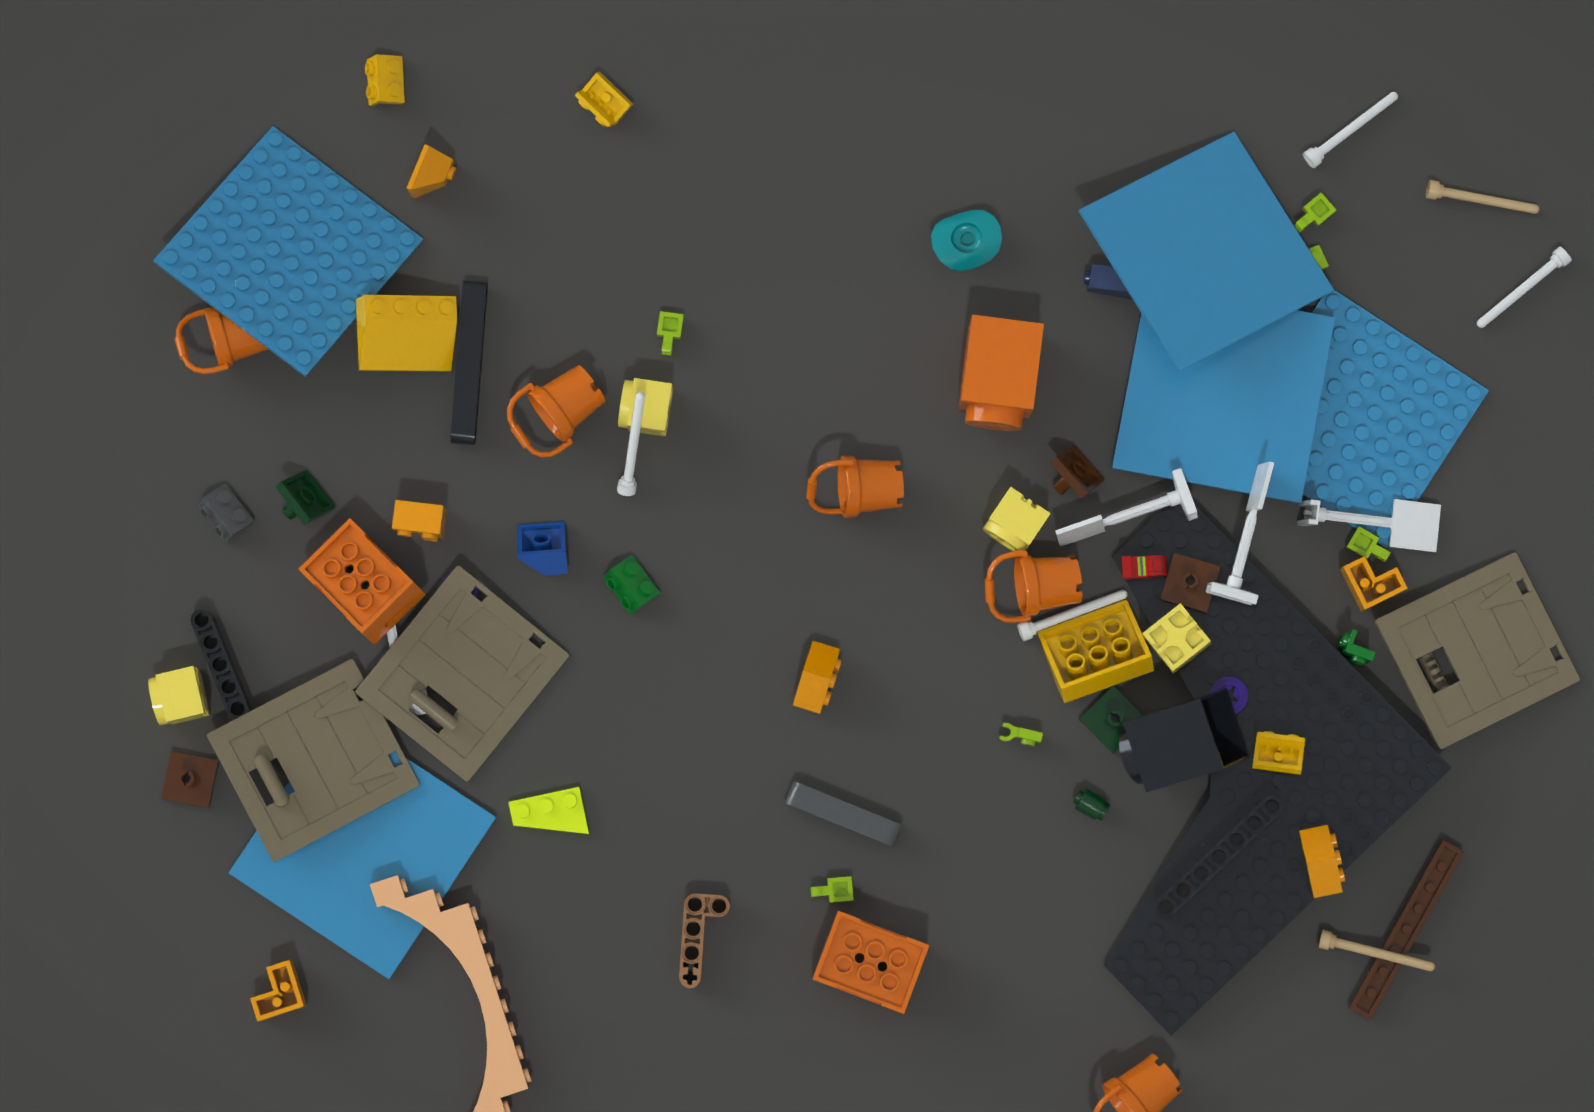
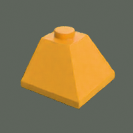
(430, 172)

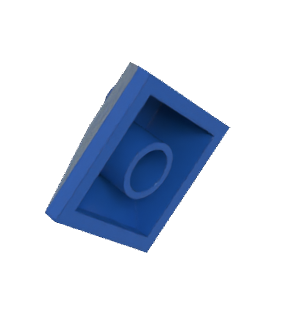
(543, 547)

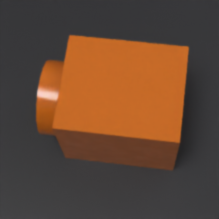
(1000, 372)

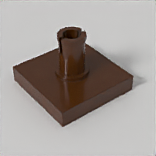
(1075, 472)
(1188, 582)
(190, 779)

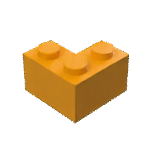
(419, 518)
(1370, 589)
(817, 677)
(1322, 861)
(286, 992)

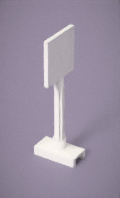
(1256, 500)
(1096, 524)
(1411, 526)

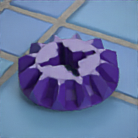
(1240, 691)

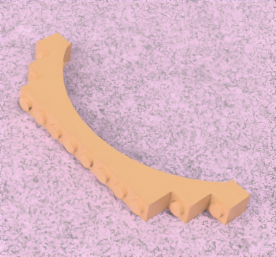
(460, 934)

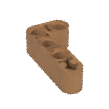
(698, 940)

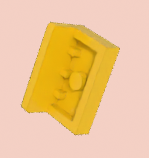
(385, 80)
(603, 100)
(1278, 752)

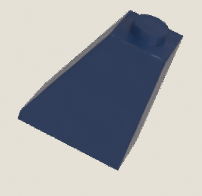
(1105, 281)

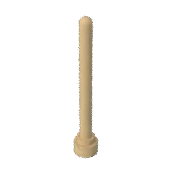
(1437, 190)
(1329, 940)

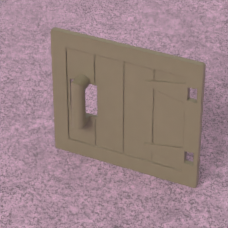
(1493, 643)
(472, 658)
(329, 751)

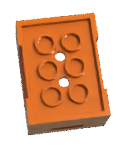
(370, 609)
(854, 936)

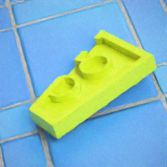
(551, 811)

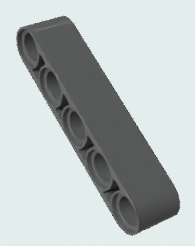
(843, 814)

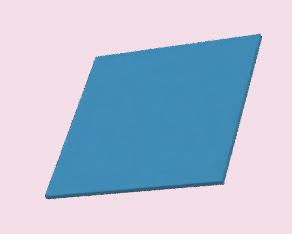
(288, 250)
(1206, 251)
(1229, 409)
(1382, 416)
(327, 883)

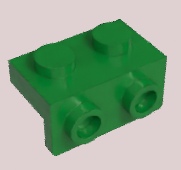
(631, 584)
(1356, 654)

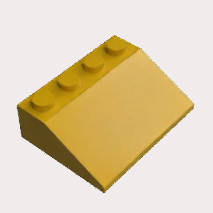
(406, 332)
(1096, 651)

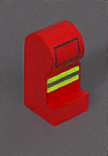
(1143, 567)

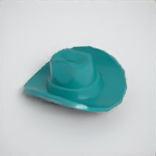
(966, 239)

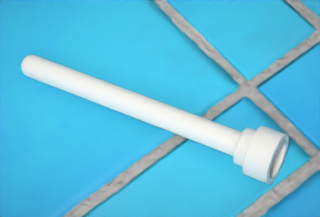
(1314, 155)
(1558, 259)
(627, 483)
(1028, 629)

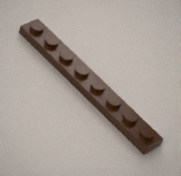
(1406, 928)

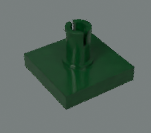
(304, 498)
(1107, 717)

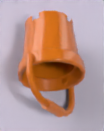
(227, 338)
(560, 405)
(861, 486)
(1039, 584)
(1141, 1088)

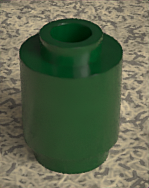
(1091, 804)

